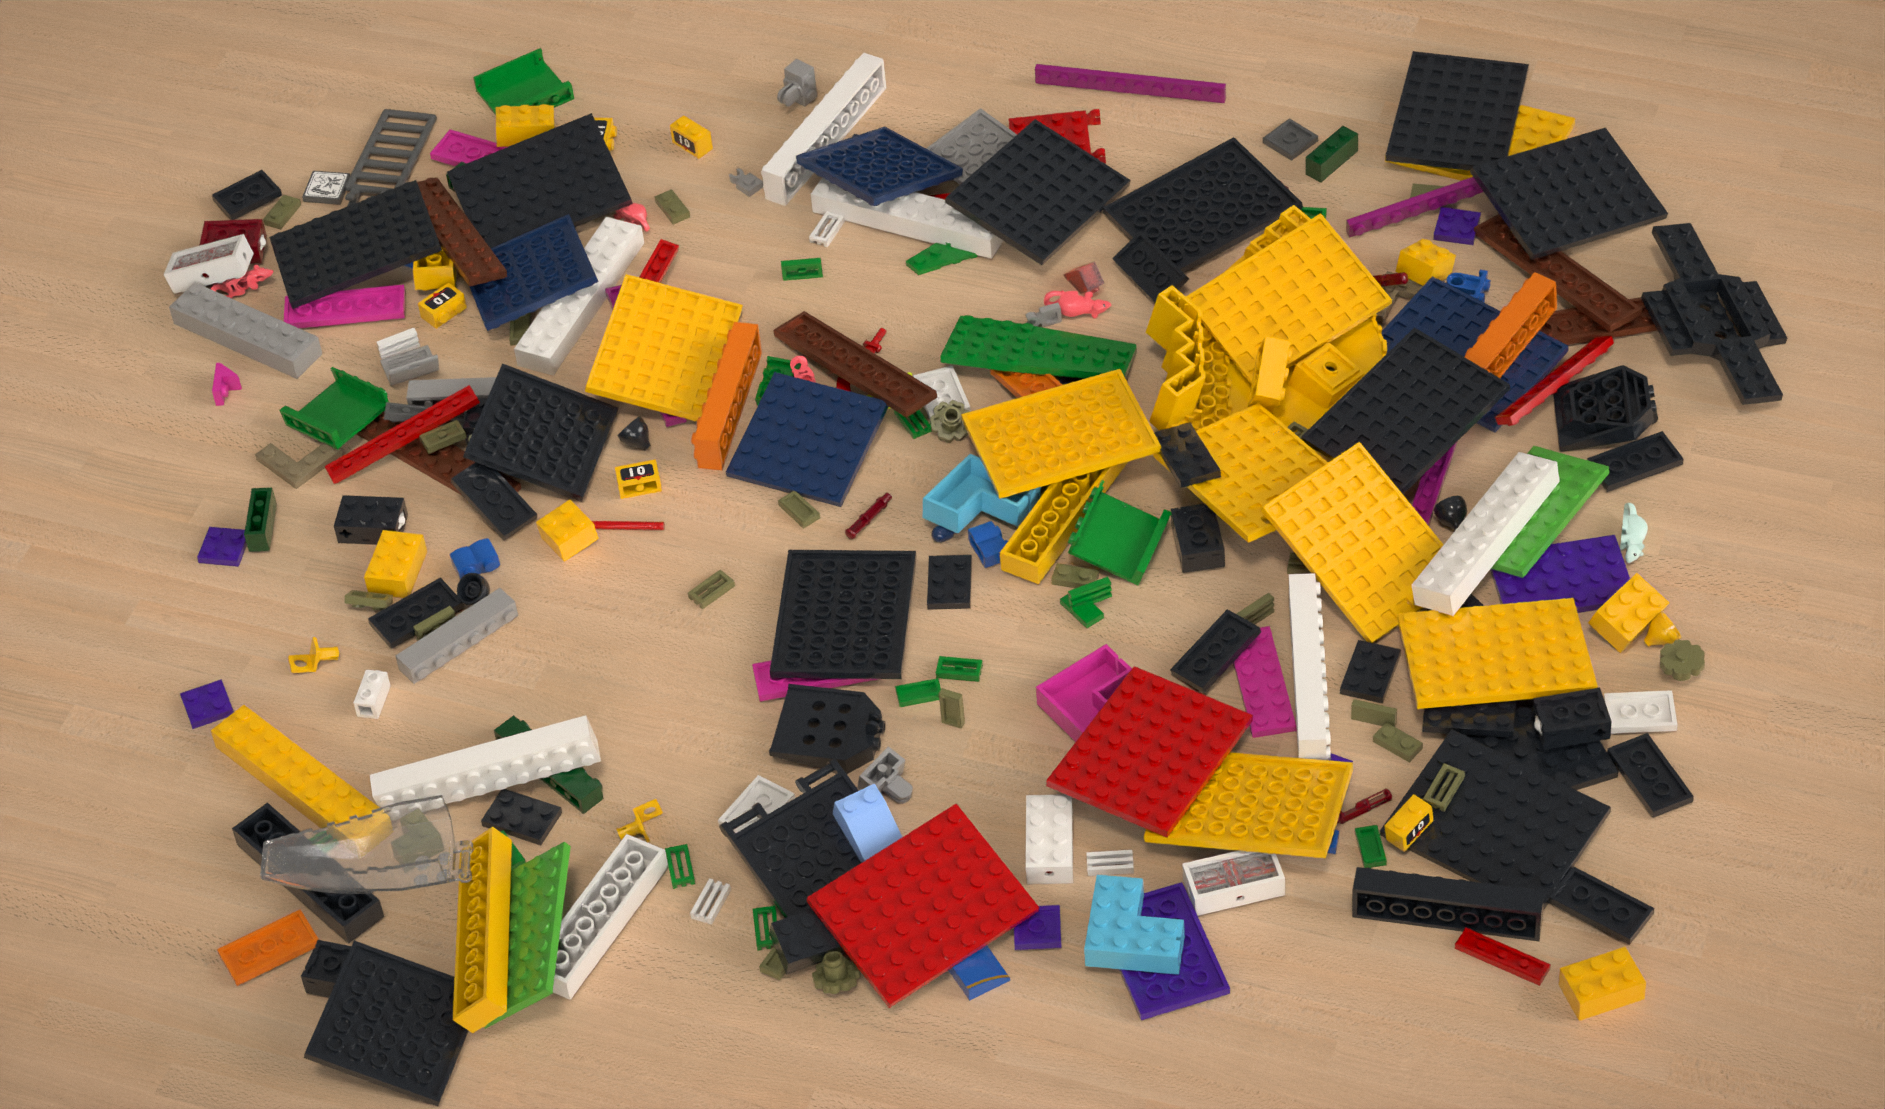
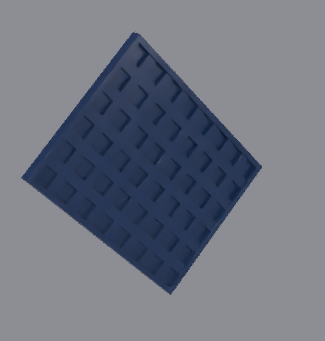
(1457, 323)

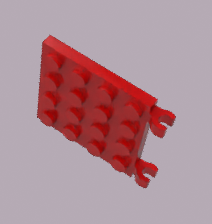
(1069, 125)

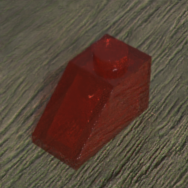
(1085, 278)

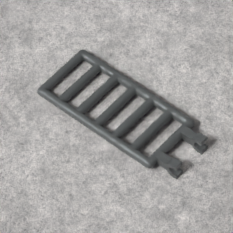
(406, 168)

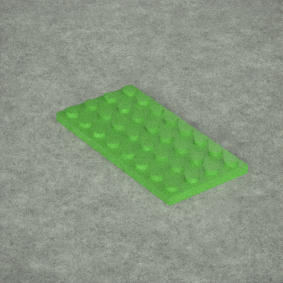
(1577, 483)
(535, 927)

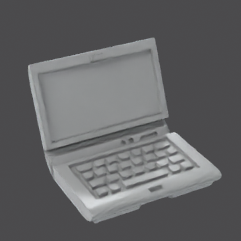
(410, 365)

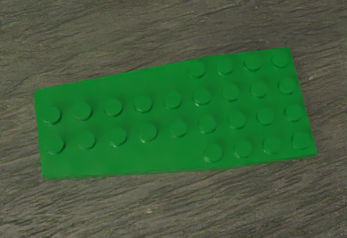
(1033, 349)

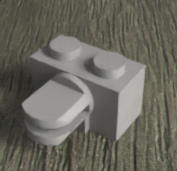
(798, 84)
(886, 774)

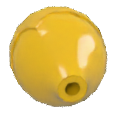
(1661, 631)

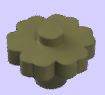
(948, 421)
(1682, 660)
(835, 973)

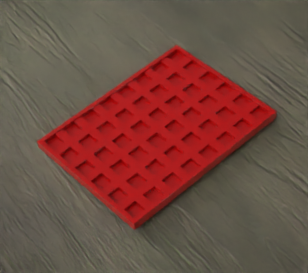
(1149, 751)
(922, 905)

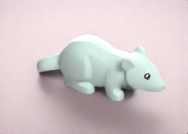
(1633, 533)

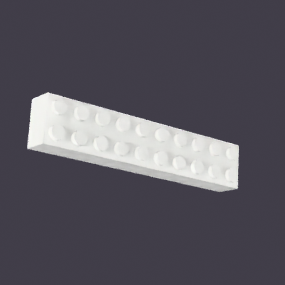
(825, 125)
(910, 216)
(564, 321)
(1485, 533)
(1308, 668)
(491, 765)

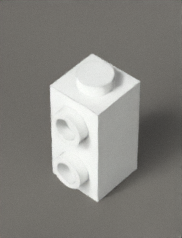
(372, 694)

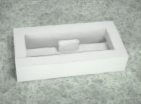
(830, 230)
(400, 343)
(1109, 859)
(725, 890)

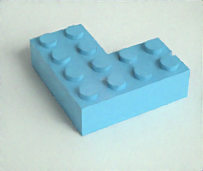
(968, 492)
(1124, 938)

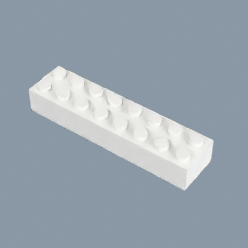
(605, 910)

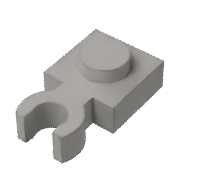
(747, 183)
(1046, 316)

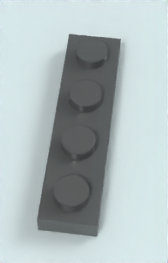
(401, 412)

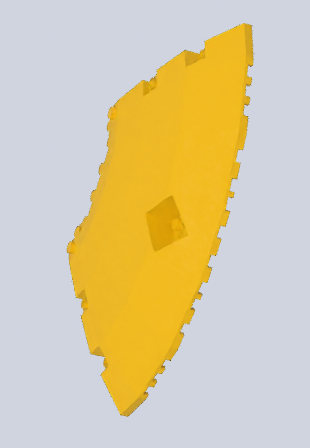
(1207, 384)

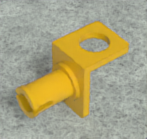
(312, 659)
(637, 826)

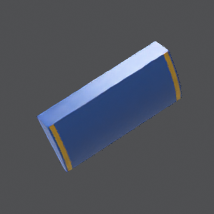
(979, 973)

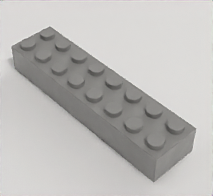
(246, 330)

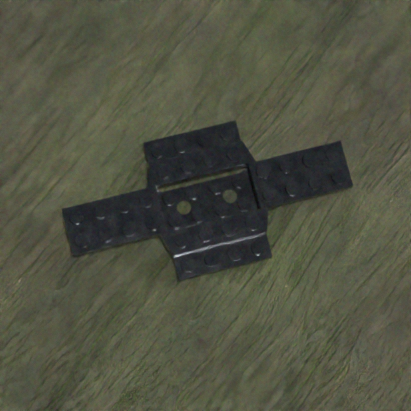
(1692, 329)

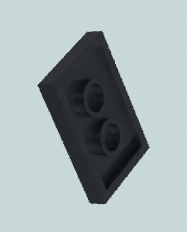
(246, 195)
(949, 582)
(1370, 671)
(521, 816)

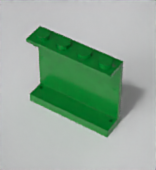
(522, 82)
(338, 410)
(1116, 536)

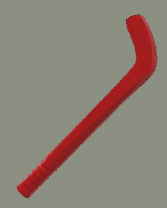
(629, 525)

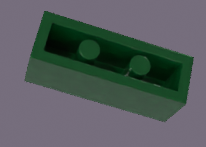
(1331, 154)
(260, 519)

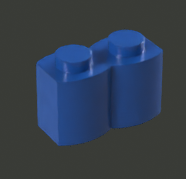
(987, 543)
(476, 558)

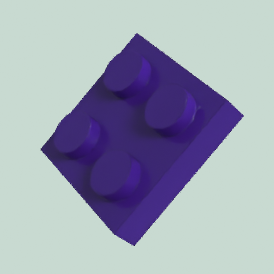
(1456, 226)
(223, 547)
(206, 704)
(1039, 930)

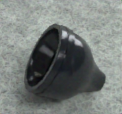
(636, 434)
(1451, 511)
(472, 588)

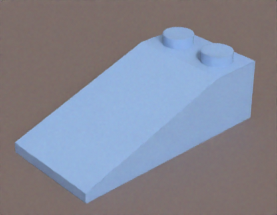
(866, 822)

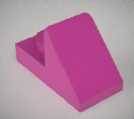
(224, 381)

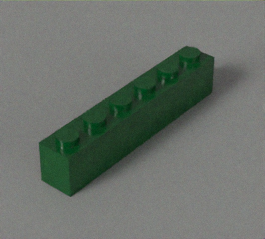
(573, 786)

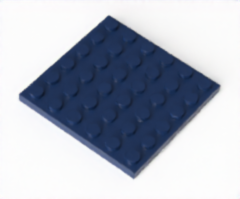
(879, 166)
(539, 271)
(807, 439)

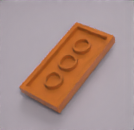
(1025, 383)
(268, 947)

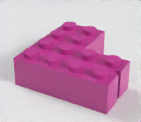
(1082, 690)

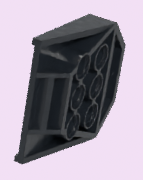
(1604, 409)
(828, 725)

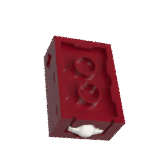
(251, 228)

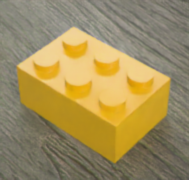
(522, 122)
(1270, 373)
(395, 563)
(1628, 612)
(1602, 983)

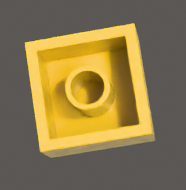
(1425, 260)
(434, 272)
(567, 530)

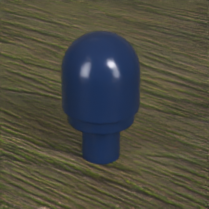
(941, 534)

